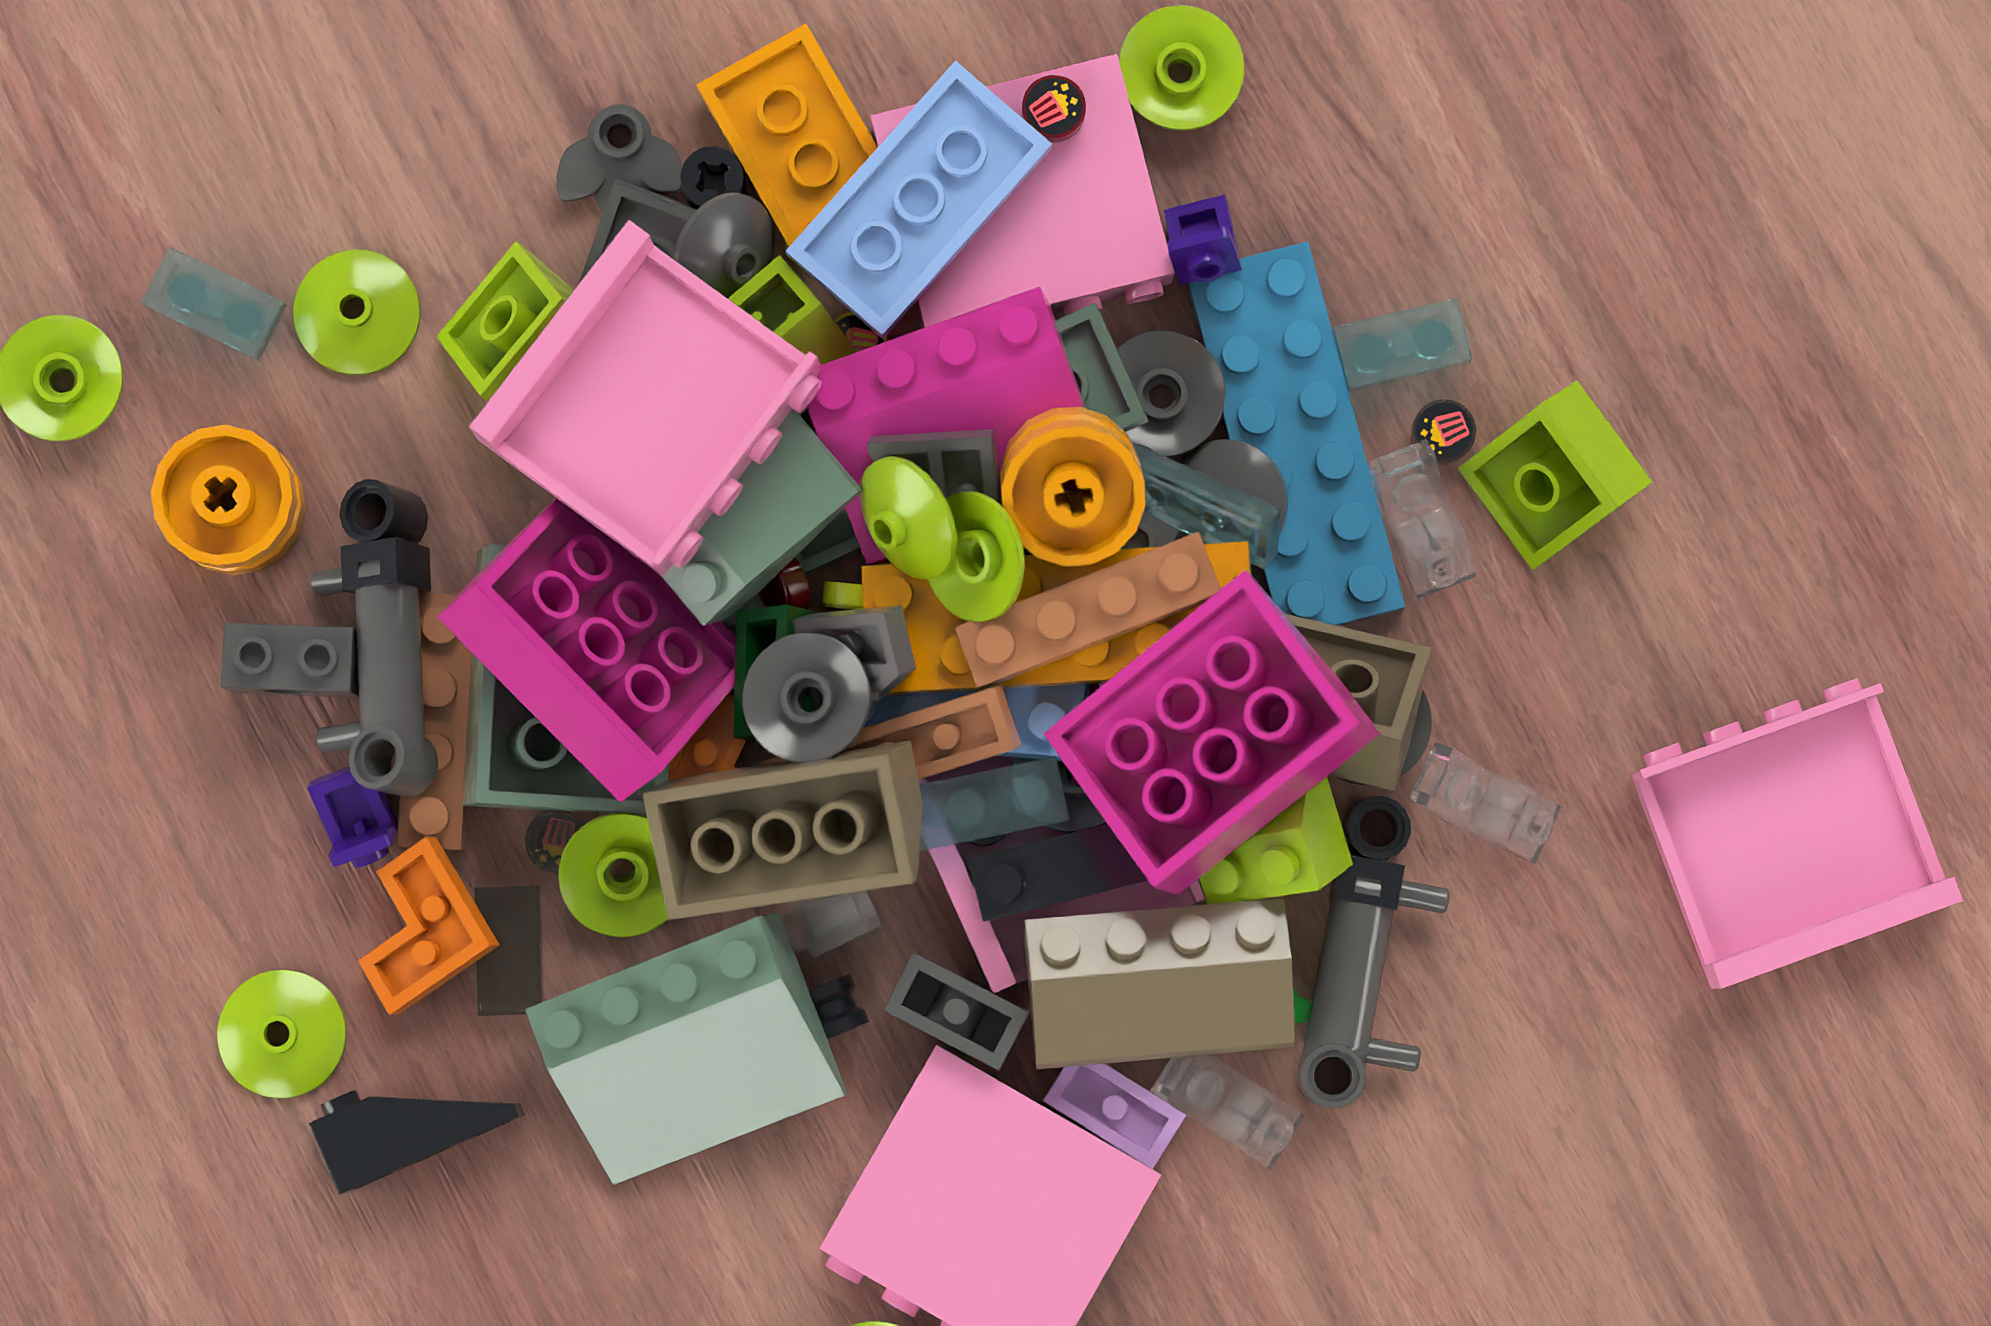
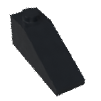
(1051, 872)
(387, 1134)

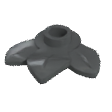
(594, 163)

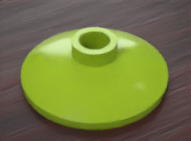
(1189, 38)
(376, 336)
(36, 357)
(908, 517)
(987, 560)
(596, 895)
(314, 1038)

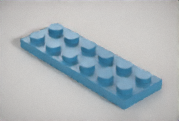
(1295, 406)

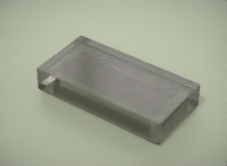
(513, 972)

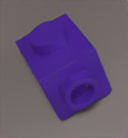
(1202, 240)
(354, 817)

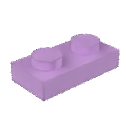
(1116, 1110)

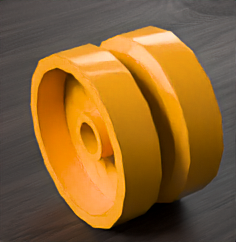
(197, 478)
(1081, 523)

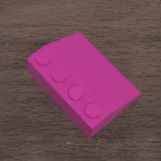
(956, 375)
(594, 647)
(1210, 734)

